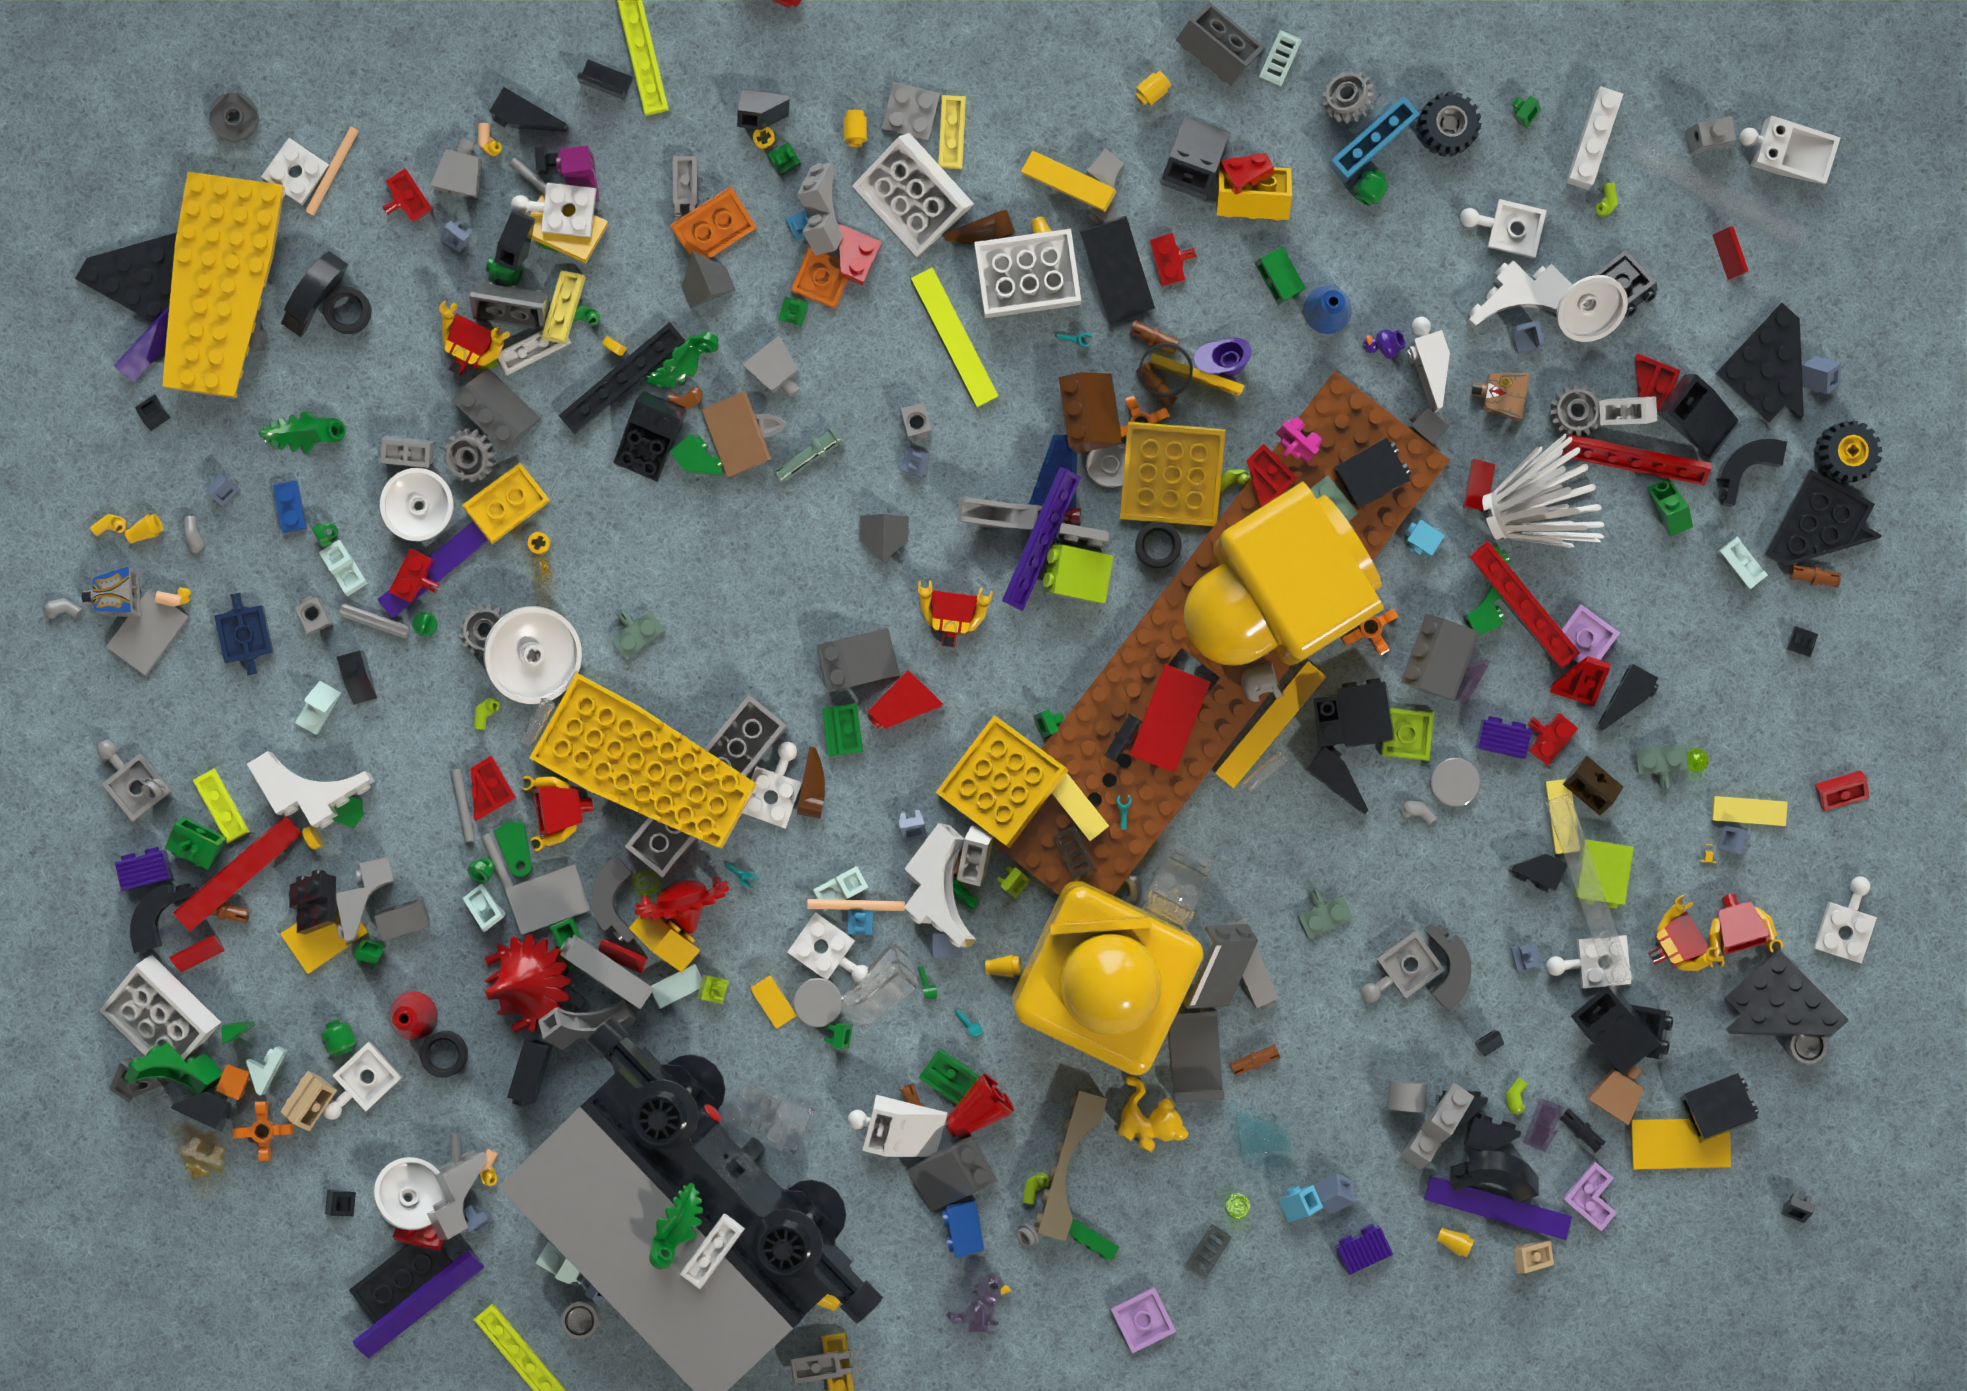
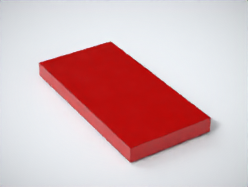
(1169, 718)

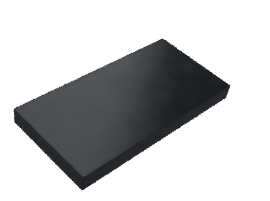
(1117, 269)
(398, 1279)

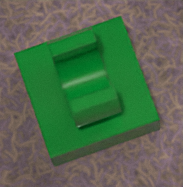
(1526, 110)
(784, 158)
(793, 311)
(1047, 723)
(369, 951)
(842, 1035)

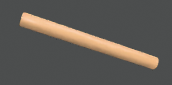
(332, 171)
(855, 905)

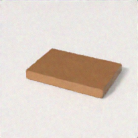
(736, 434)

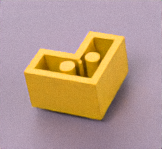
(666, 941)

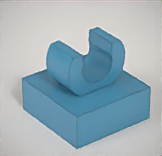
(797, 224)
(860, 922)

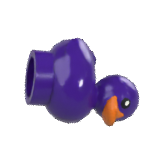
(1387, 342)

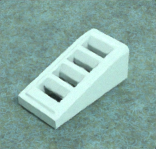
(1295, 41)

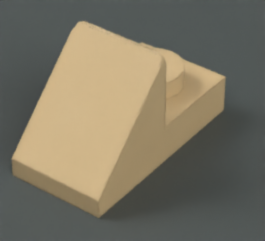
(1533, 1256)

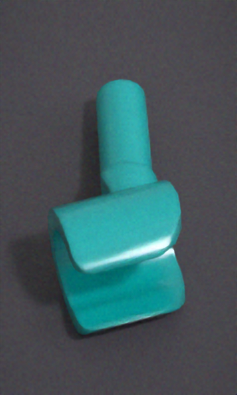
(1074, 338)
(1123, 810)
(744, 876)
(974, 1030)

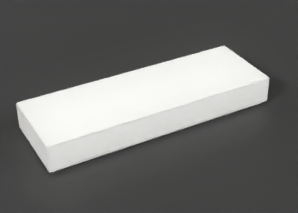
(527, 352)
(712, 1251)

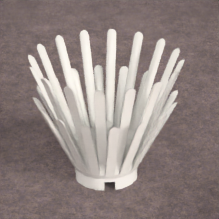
(1528, 492)

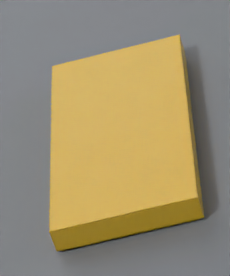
(1675, 1145)

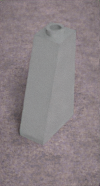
(606, 971)
(1257, 978)

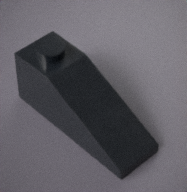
(521, 114)
(1631, 692)
(1334, 774)

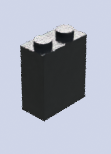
(1372, 473)
(1365, 713)
(529, 1072)
(1719, 1107)

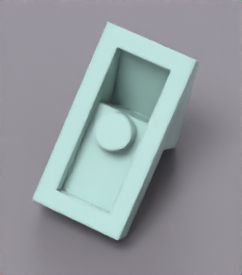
(317, 707)
(483, 907)
(263, 1075)
(559, 1265)

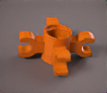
(1136, 413)
(1379, 644)
(264, 1150)

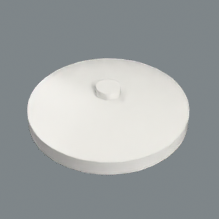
(532, 654)

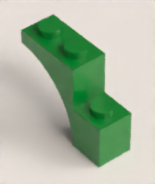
(1486, 615)
(164, 1062)

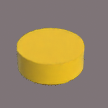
(614, 346)
(312, 837)

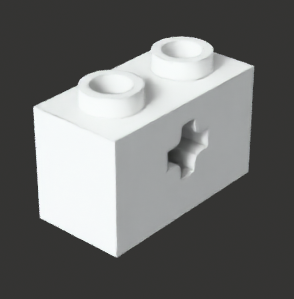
(1628, 410)
(975, 856)

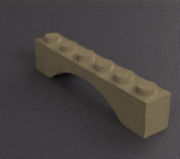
(1056, 1215)

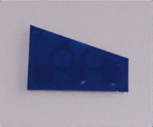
(1057, 456)

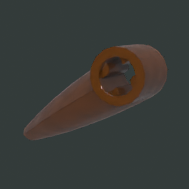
(987, 228)
(813, 787)

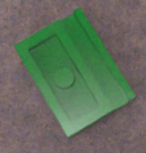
(842, 730)
(948, 1076)

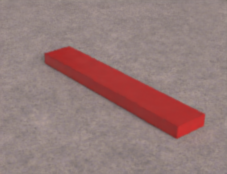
(1639, 460)
(1524, 604)
(237, 873)

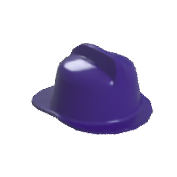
(1223, 356)

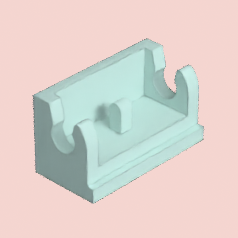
(1741, 564)

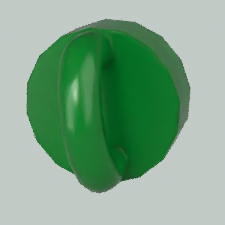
(322, 536)
(425, 624)
(481, 870)

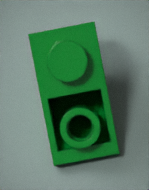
(694, 458)
(1670, 507)

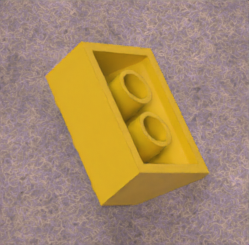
(1266, 199)

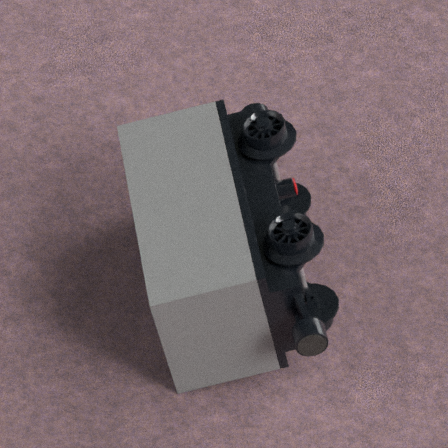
(620, 1166)

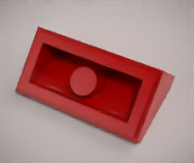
(1730, 253)
(1478, 484)
(1842, 790)
(197, 953)
(623, 955)

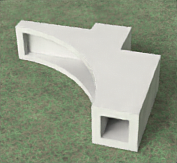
(1520, 290)
(315, 798)
(933, 872)

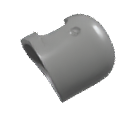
(1259, 681)

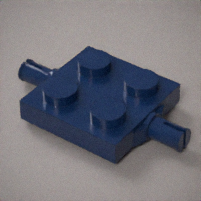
(244, 634)

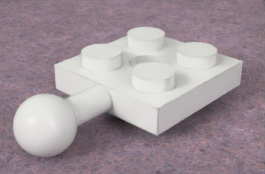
(295, 155)
(555, 199)
(1501, 236)
(785, 787)
(1839, 916)
(838, 946)
(1590, 972)
(364, 1093)

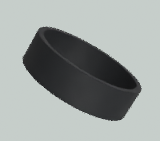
(1165, 395)

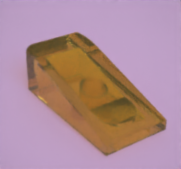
(541, 569)

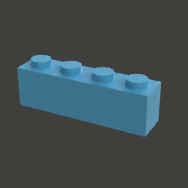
(1374, 139)

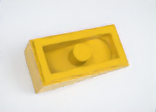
(773, 1001)

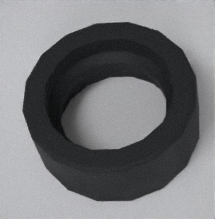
(329, 305)
(1176, 542)
(441, 1072)

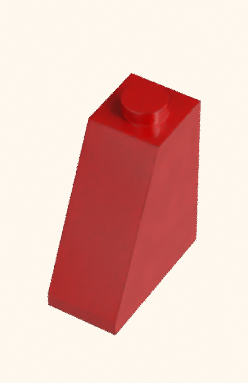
(903, 702)

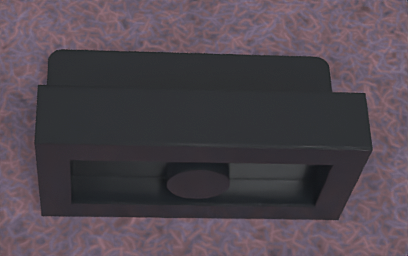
(605, 79)

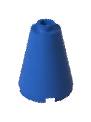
(1322, 315)

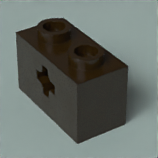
(1593, 785)

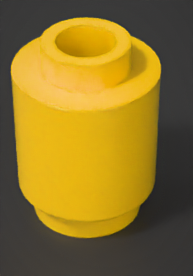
(1152, 88)
(854, 128)

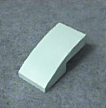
(343, 567)
(842, 886)
(676, 986)

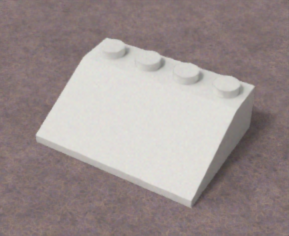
(912, 194)
(1027, 273)
(158, 1009)

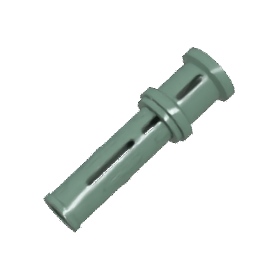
(819, 448)

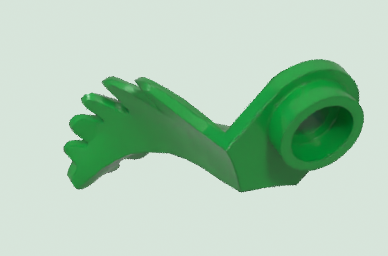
(684, 360)
(303, 432)
(676, 1227)

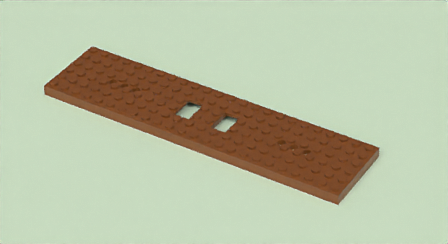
(1347, 424)

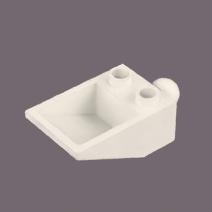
(1799, 150)
(1431, 361)
(902, 1128)

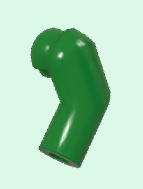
(587, 315)

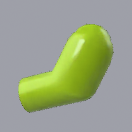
(1609, 202)
(1234, 476)
(484, 710)
(1513, 1097)
(1033, 1185)

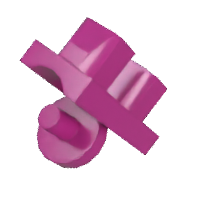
(1296, 442)

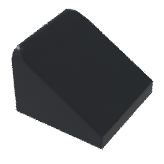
(152, 412)
(1490, 1042)
(340, 1203)

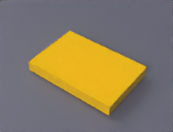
(573, 246)
(505, 503)
(318, 946)

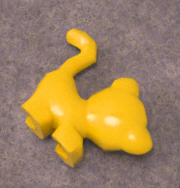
(1162, 1123)

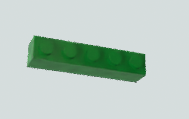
(1093, 1240)

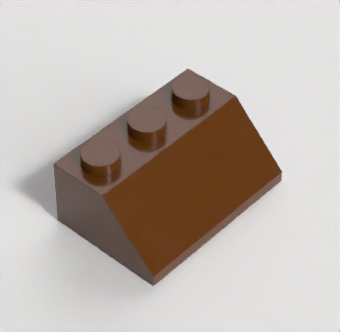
(1090, 411)

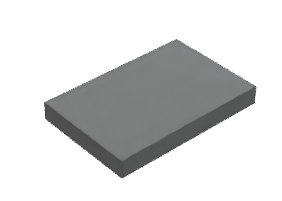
(146, 638)
(547, 899)

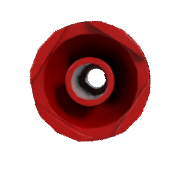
(421, 1015)
(979, 1108)

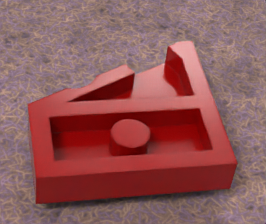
(1654, 378)

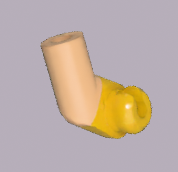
(487, 143)
(173, 600)
(488, 1173)

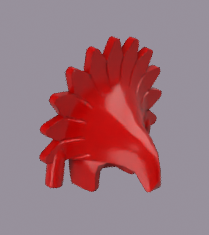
(682, 902)
(527, 981)

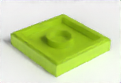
(1412, 735)

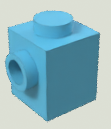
(1423, 538)
(1300, 1202)

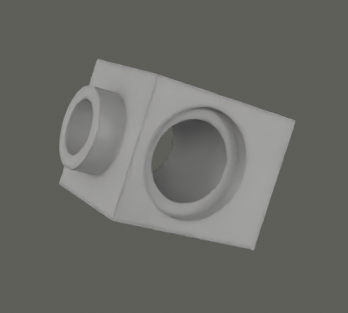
(912, 411)
(321, 622)

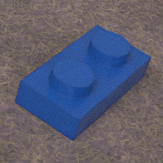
(289, 506)

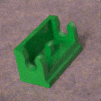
(1280, 275)

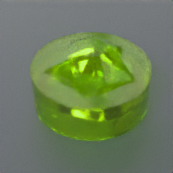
(1697, 760)
(1237, 1206)

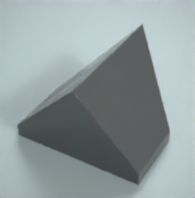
(705, 280)
(883, 533)
(127, 1091)

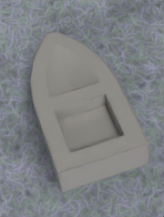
(769, 424)

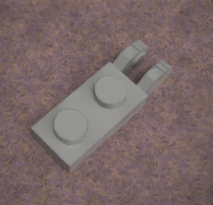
(685, 183)
(822, 1366)

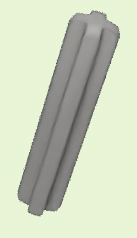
(374, 621)

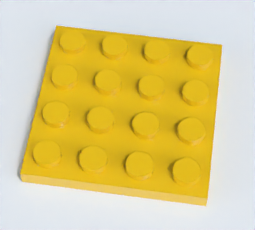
(1172, 474)
(1002, 781)

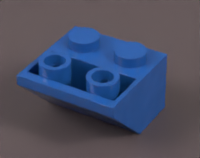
(964, 1228)

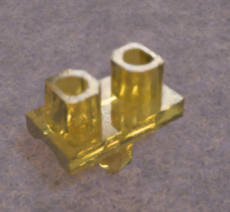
(193, 1154)

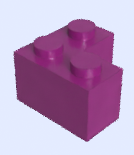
(578, 167)

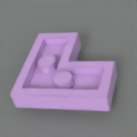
(1585, 1196)

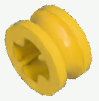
(770, 140)
(535, 536)

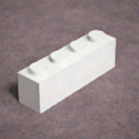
(1594, 138)

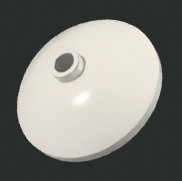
(1596, 316)
(399, 502)
(411, 1178)

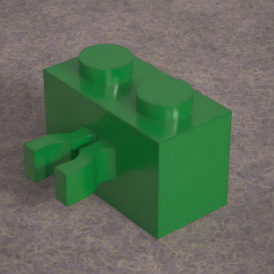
(195, 843)

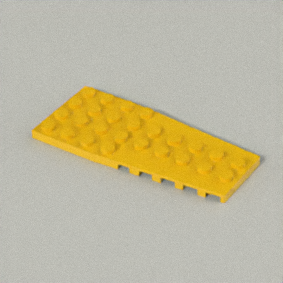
(218, 280)
(641, 763)

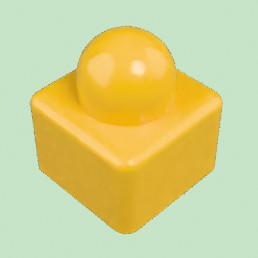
(1283, 584)
(1107, 988)

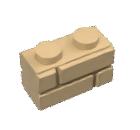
(308, 1101)

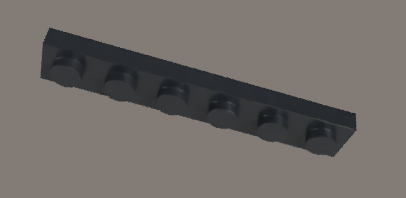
(622, 378)

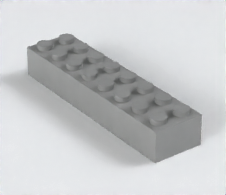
(740, 745)

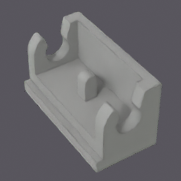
(407, 451)

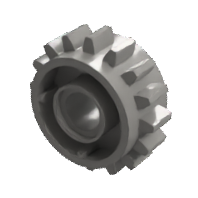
(1354, 107)
(1564, 417)
(459, 461)
(473, 623)

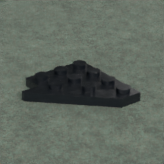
(134, 275)
(1769, 366)
(1820, 522)
(1782, 1003)

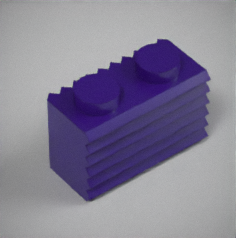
(1503, 738)
(144, 869)
(1363, 1249)

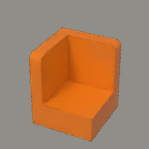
(233, 1081)

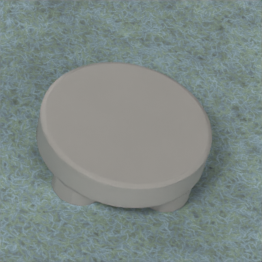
(1455, 782)
(817, 1002)

